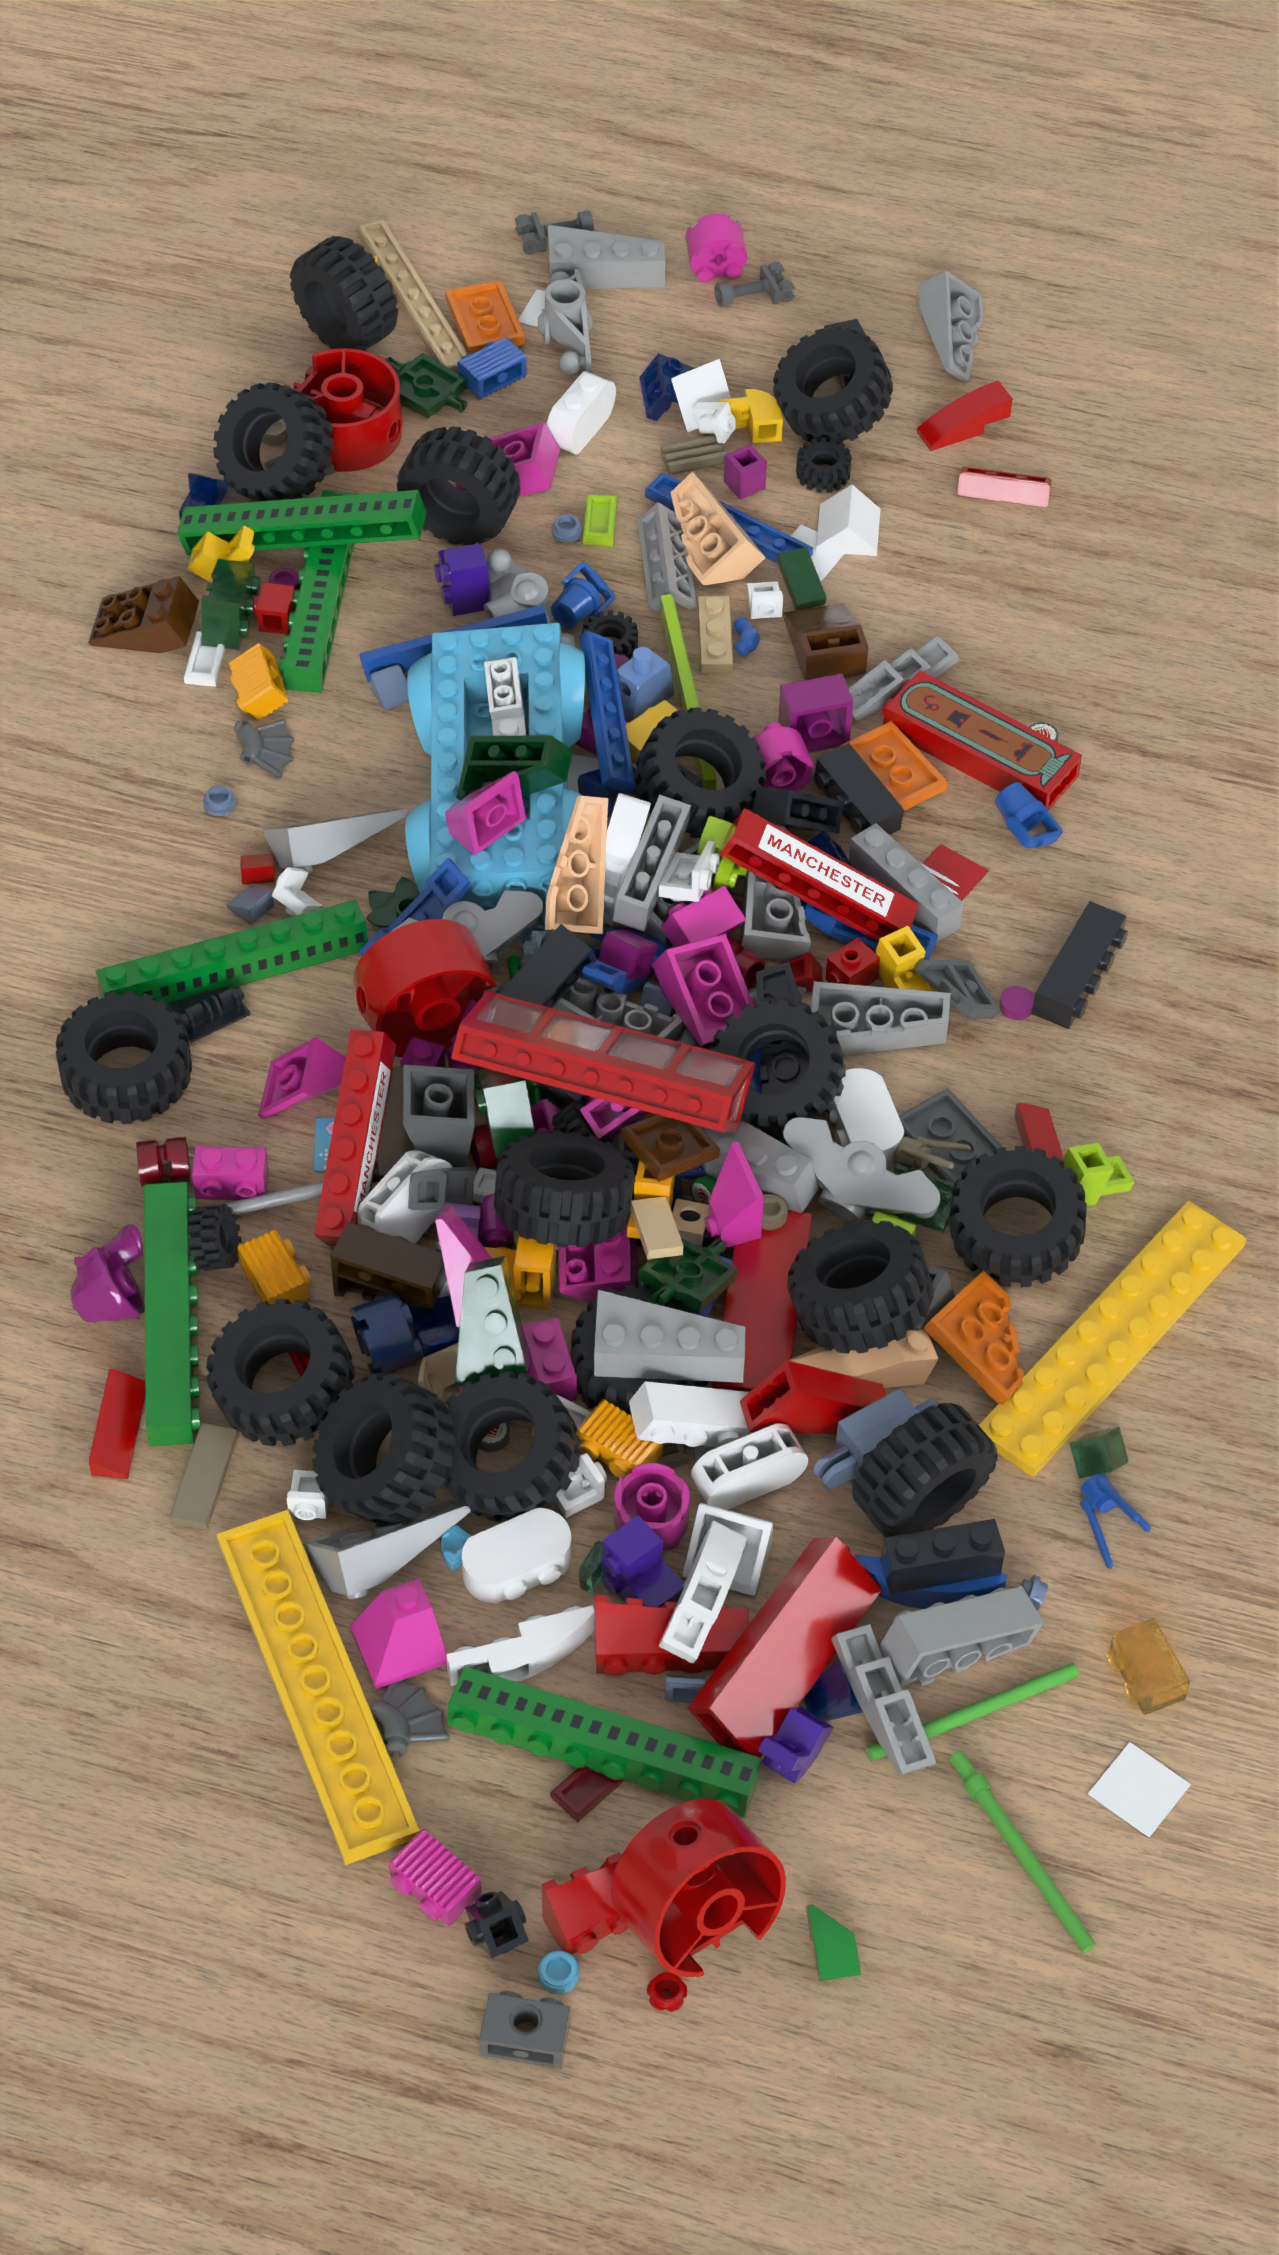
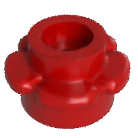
(670, 1982)

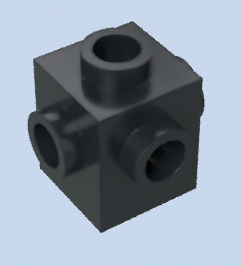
(496, 1923)

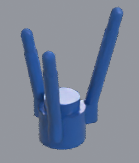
(1103, 1496)

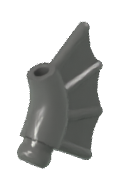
(265, 745)
(407, 1717)

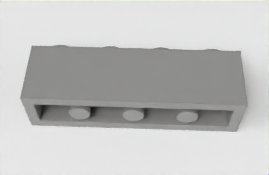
(650, 862)
(889, 863)

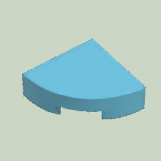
(452, 1545)

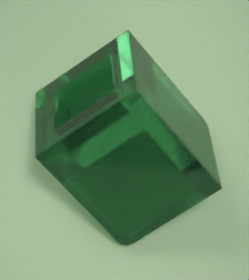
(1099, 1452)

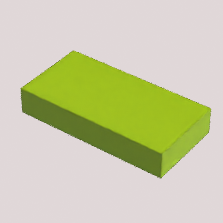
(600, 520)

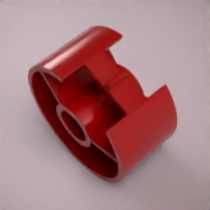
(361, 430)
(421, 981)
(686, 1889)

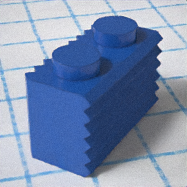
(493, 367)

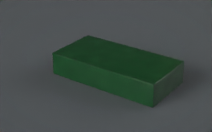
(801, 579)

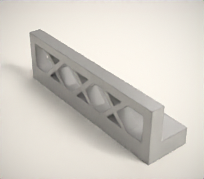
(660, 556)

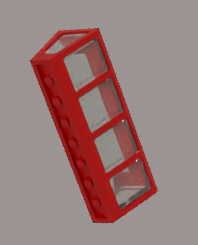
(605, 1061)

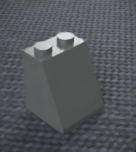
(439, 1111)

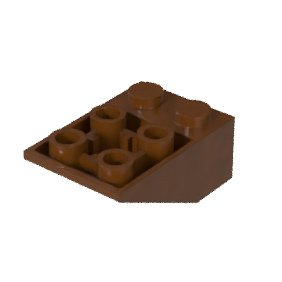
(146, 617)
(827, 641)

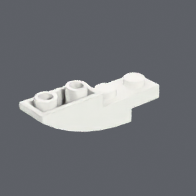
(505, 698)
(621, 844)
(703, 1592)
(539, 1646)

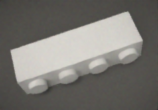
(688, 1415)

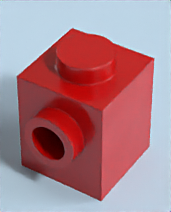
(274, 608)
(853, 965)

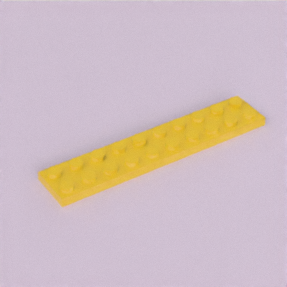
(1111, 1337)
(317, 1688)

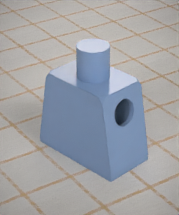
(644, 682)

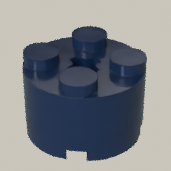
(385, 1334)

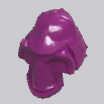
(104, 1283)

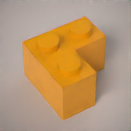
(531, 1272)

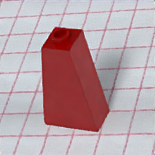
(807, 1399)

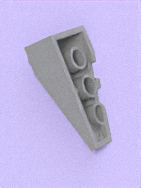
(952, 317)
(318, 842)
(368, 1558)

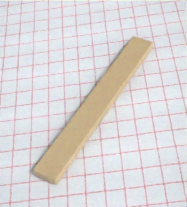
(412, 294)

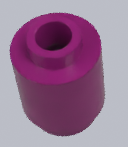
(491, 1229)

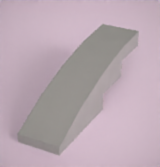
(887, 679)
(883, 1702)

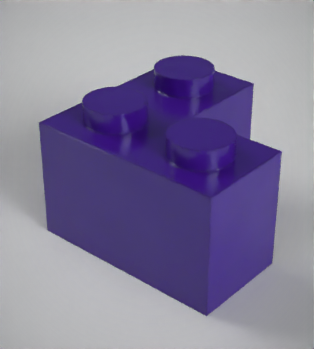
(463, 578)
(636, 1567)

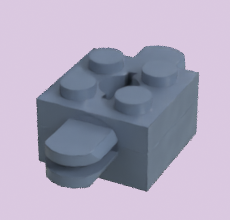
(861, 1433)

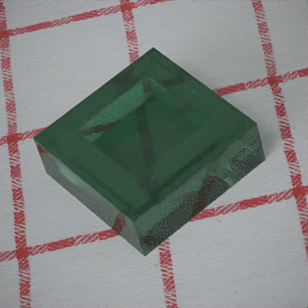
(591, 1569)

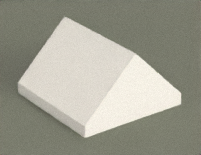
(848, 524)
(755, 1551)

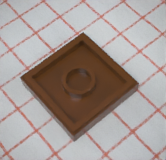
(669, 1145)

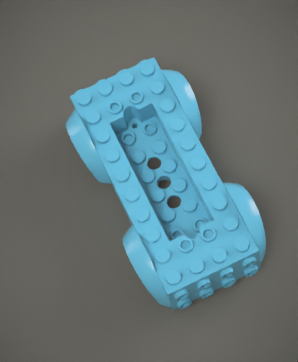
(451, 705)

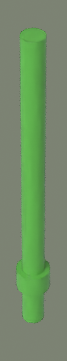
(989, 1705)
(979, 1789)

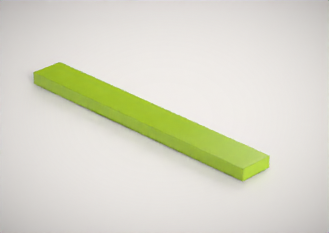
(683, 677)

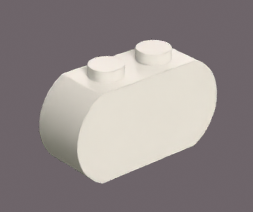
(581, 411)
(866, 1113)
(387, 1204)
(749, 1467)
(516, 1556)

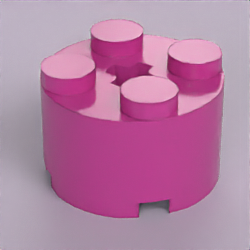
(716, 247)
(785, 757)
(658, 1498)

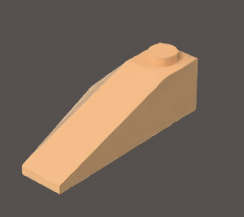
(713, 539)
(579, 875)
(896, 1365)

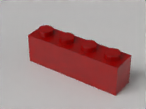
(630, 1637)
(582, 1908)

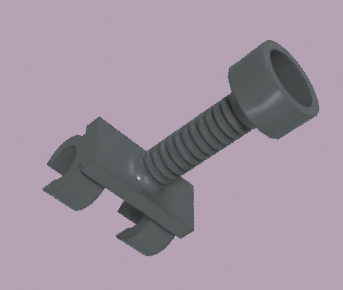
(583, 221)
(768, 282)

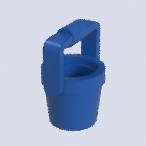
(581, 597)
(1024, 813)

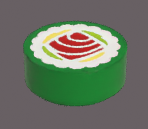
(702, 1188)

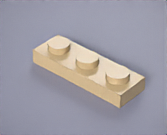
(715, 634)

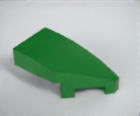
(833, 1946)

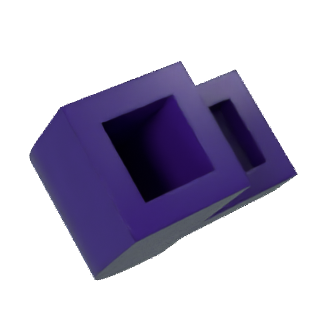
(795, 1744)

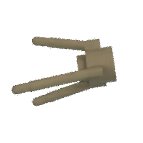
(917, 1155)

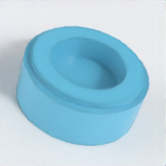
(558, 1972)

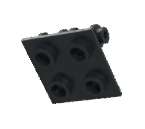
(210, 1011)

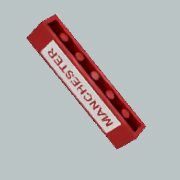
(816, 877)
(355, 1131)

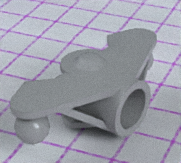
(567, 320)
(516, 589)
(498, 926)
(856, 1176)

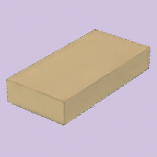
(656, 1228)

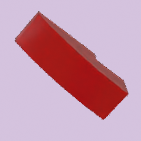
(966, 416)

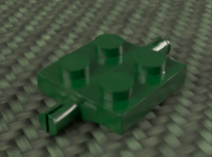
(428, 385)
(691, 1277)

